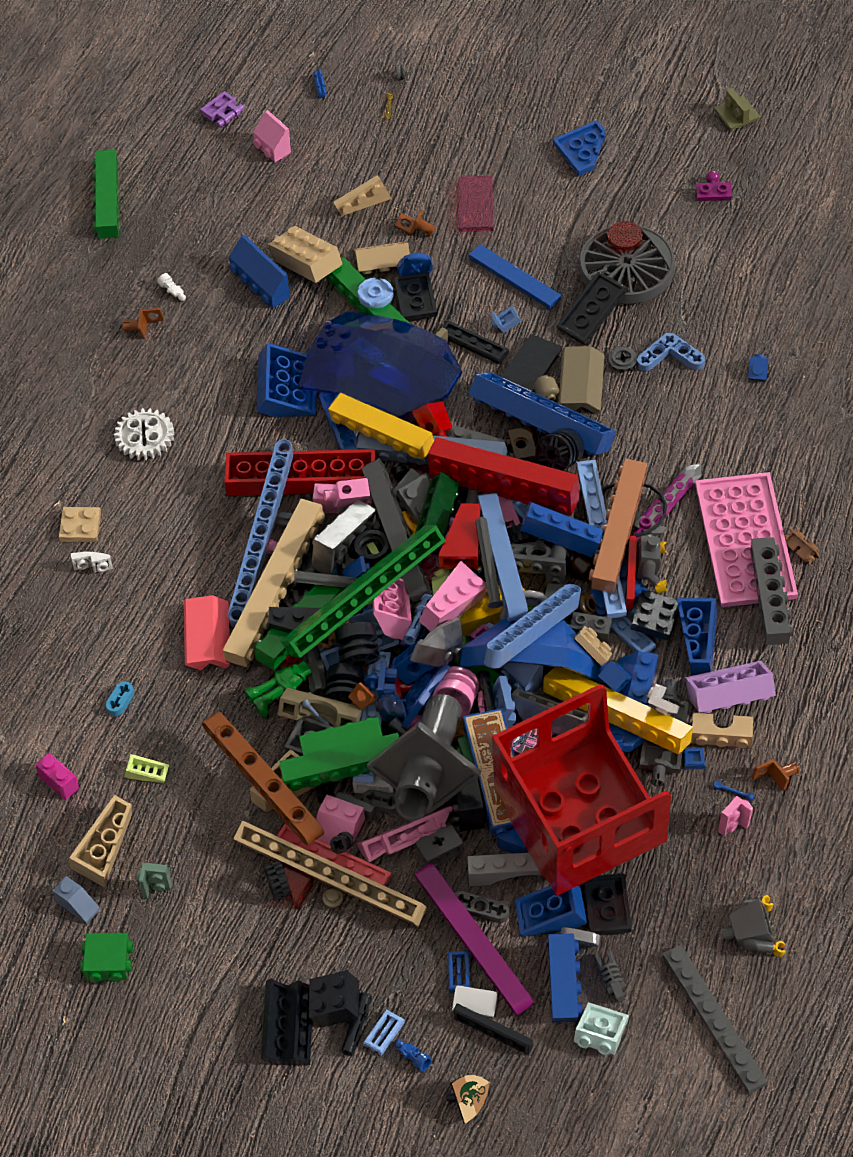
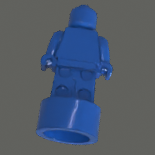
(421, 1060)

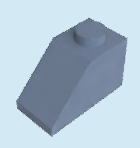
(75, 900)

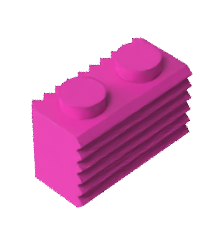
(57, 776)

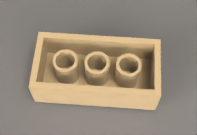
(305, 254)

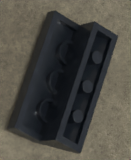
(286, 1024)

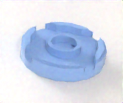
(375, 293)

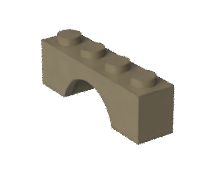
(331, 710)

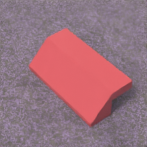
(205, 631)

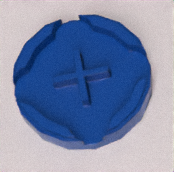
(415, 264)

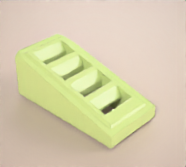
(140, 762)

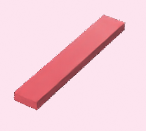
(343, 859)

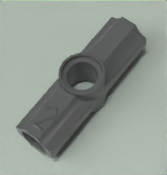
(317, 677)

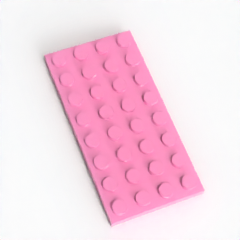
(732, 515)

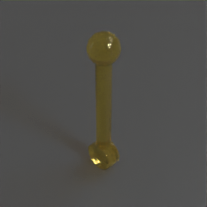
(390, 96)

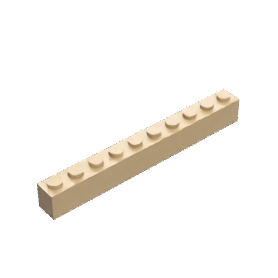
(273, 582)
(331, 873)

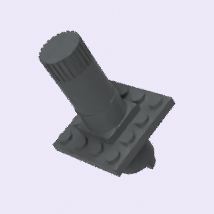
(424, 764)

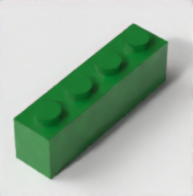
(340, 736)

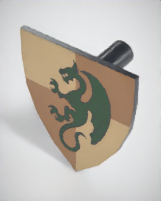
(469, 1094)

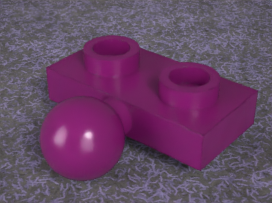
(713, 190)

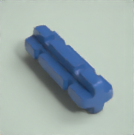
(319, 83)

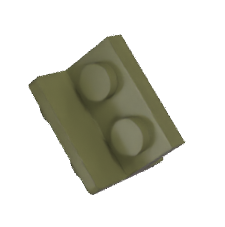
(736, 110)

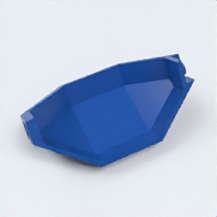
(553, 649)

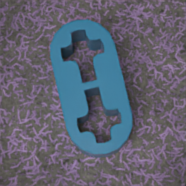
(122, 700)

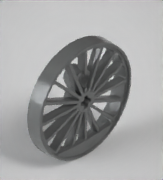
(630, 264)

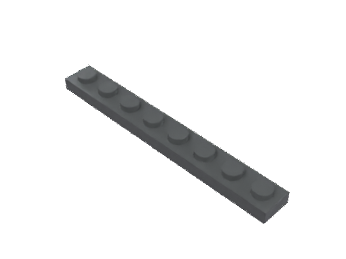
(715, 1019)

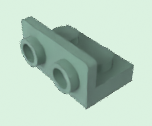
(153, 877)

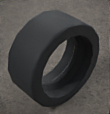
(371, 536)

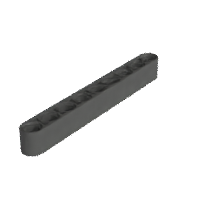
(394, 525)

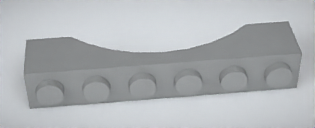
(494, 868)

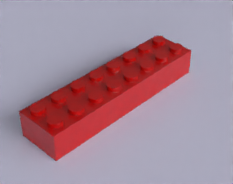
(248, 470)
(504, 475)

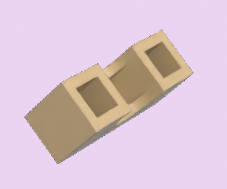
(736, 735)

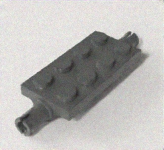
(659, 758)

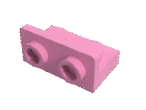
(736, 813)

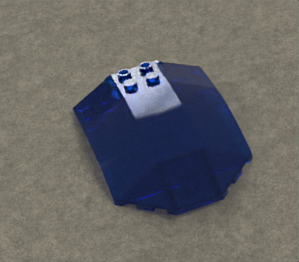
(380, 363)

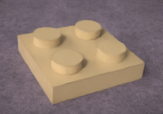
(80, 524)
(588, 640)

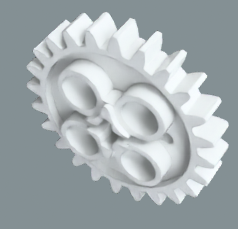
(130, 434)

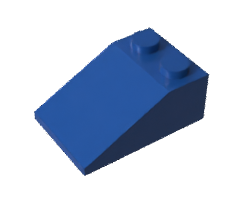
(547, 913)

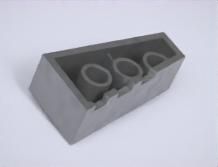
(339, 536)

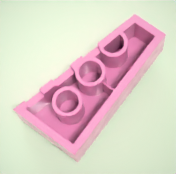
(455, 596)

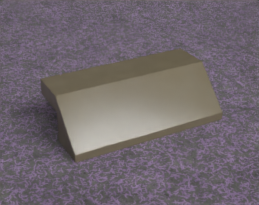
(581, 378)

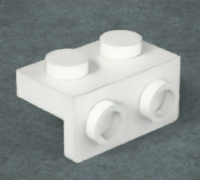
(656, 694)

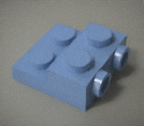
(502, 699)

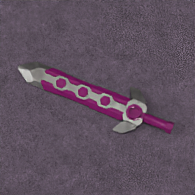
(672, 495)

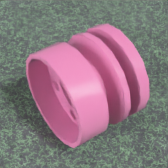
(461, 685)

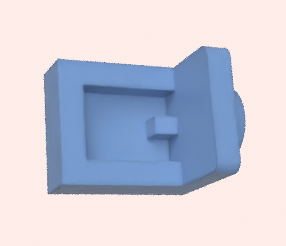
(506, 319)

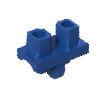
(379, 682)

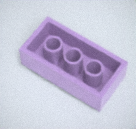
(730, 687)

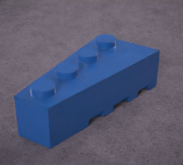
(699, 627)
(563, 978)

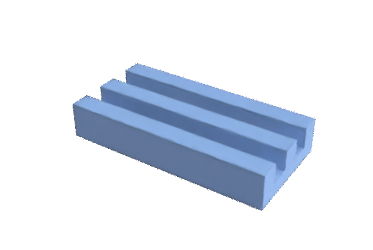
(375, 1046)

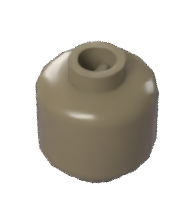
(546, 387)

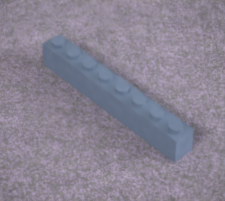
(388, 453)

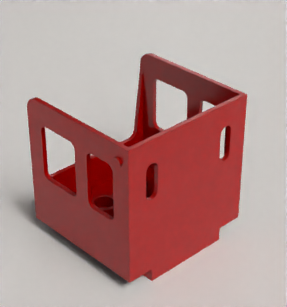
(576, 795)

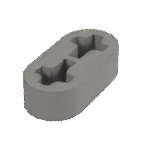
(584, 937)

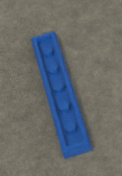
(515, 276)

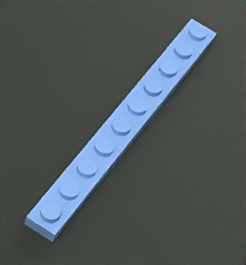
(596, 516)

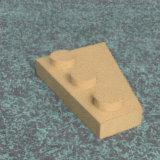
(363, 196)

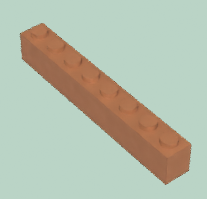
(619, 525)

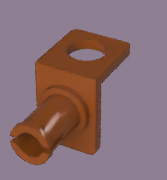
(415, 224)
(141, 323)
(362, 696)
(779, 774)

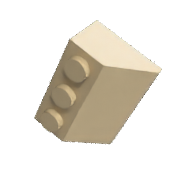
(380, 256)

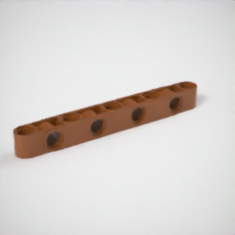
(263, 778)

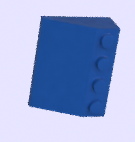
(278, 383)

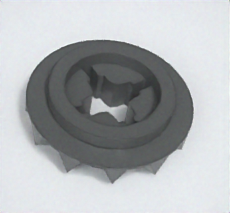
(629, 356)

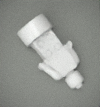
(165, 281)

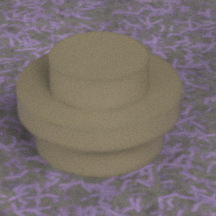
(333, 898)

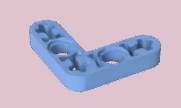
(671, 348)

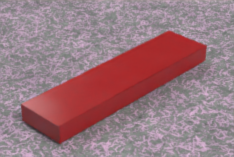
(630, 572)

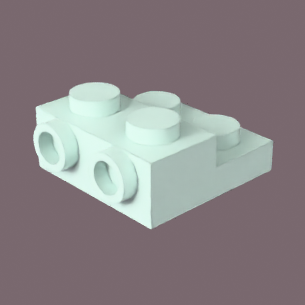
(600, 1029)

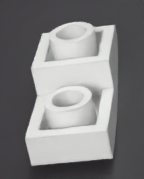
(99, 561)

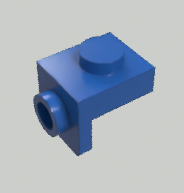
(758, 367)

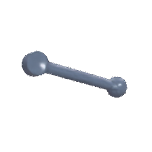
(306, 704)

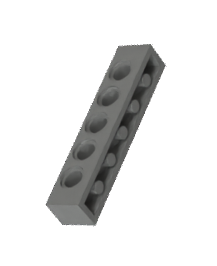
(765, 561)

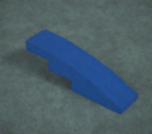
(343, 435)

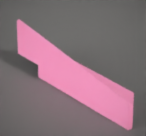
(403, 835)

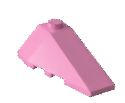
(393, 610)

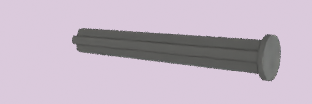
(488, 563)
(322, 579)

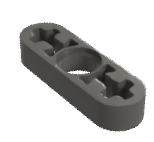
(496, 906)

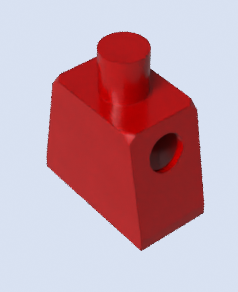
(433, 418)

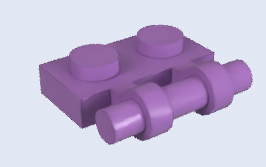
(218, 106)

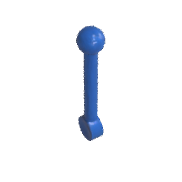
(718, 785)

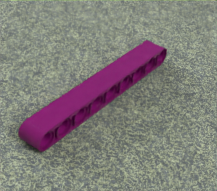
(474, 939)

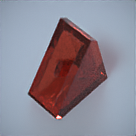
(299, 883)

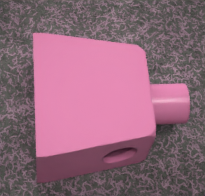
(347, 493)

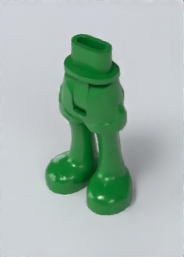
(286, 678)

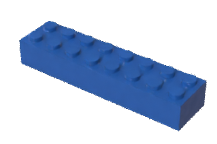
(539, 411)

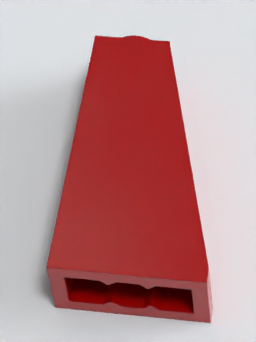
(462, 539)

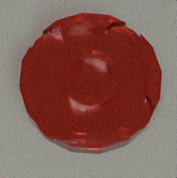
(625, 236)

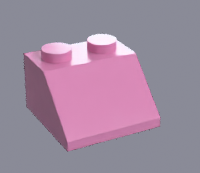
(272, 137)
(338, 817)

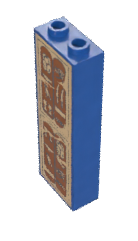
(478, 733)

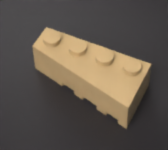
(101, 844)

